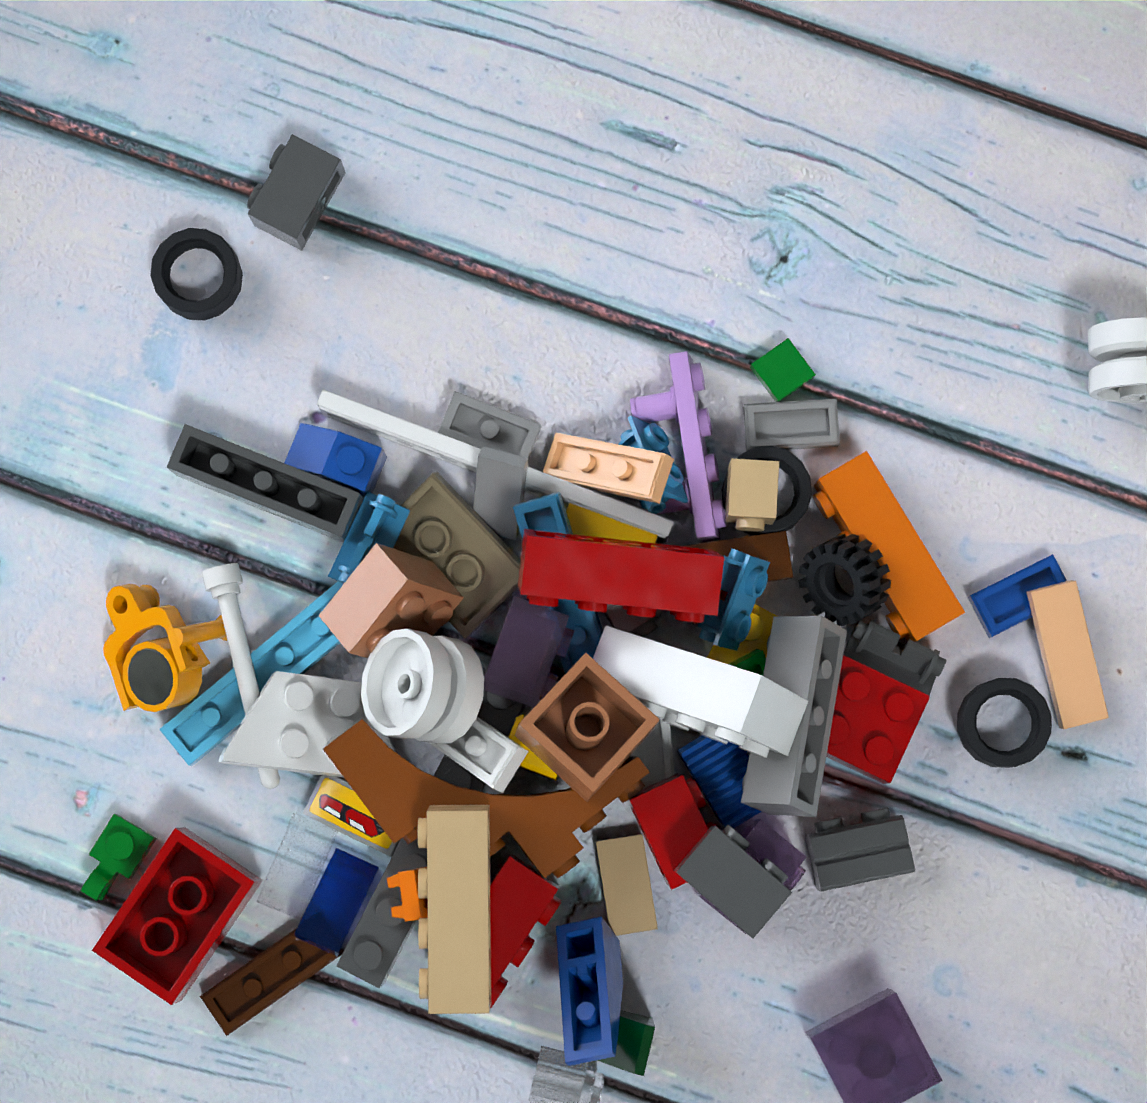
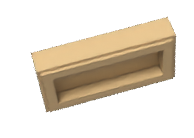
(626, 885)

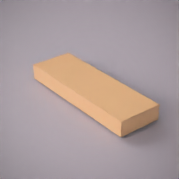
(609, 467)
(1067, 654)

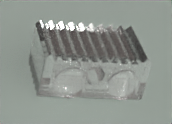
(562, 1083)

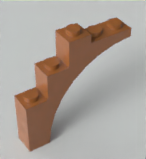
(538, 822)

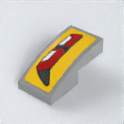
(341, 809)

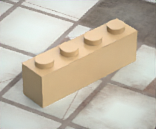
(458, 909)

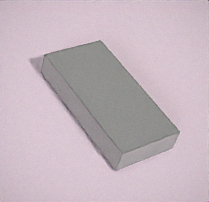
(792, 424)
(498, 488)

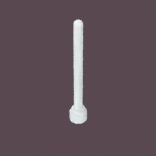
(224, 584)

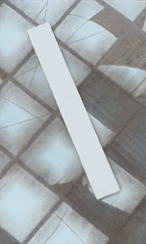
(466, 457)

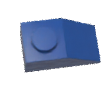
(337, 458)

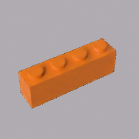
(867, 508)

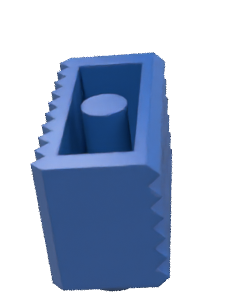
(719, 775)

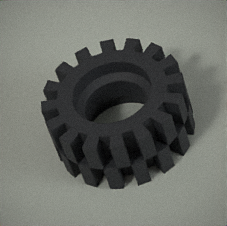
(863, 570)

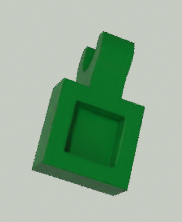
(119, 850)

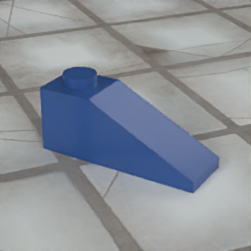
(589, 989)

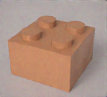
(389, 594)
(586, 727)

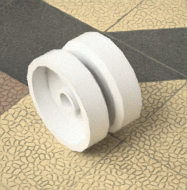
(1123, 354)
(422, 687)

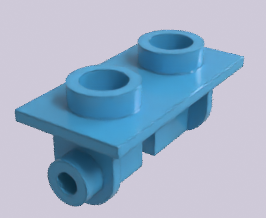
(653, 438)
(376, 522)
(744, 581)

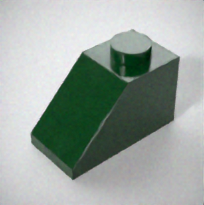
(633, 1043)

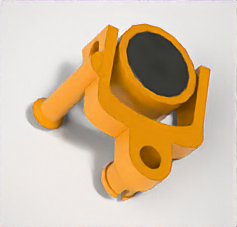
(160, 670)

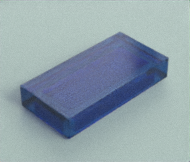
(336, 902)

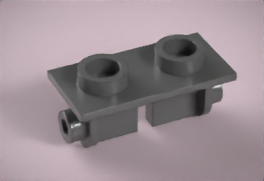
(883, 652)

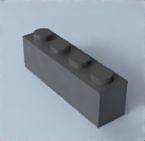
(264, 483)

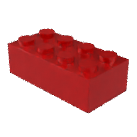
(620, 573)

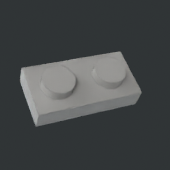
(488, 426)

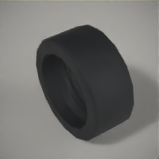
(175, 246)
(801, 485)
(1040, 722)

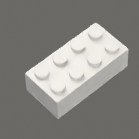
(703, 693)

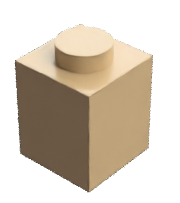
(752, 493)

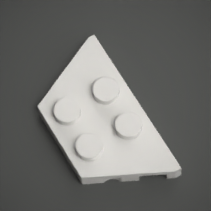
(295, 722)

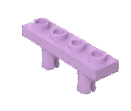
(695, 425)

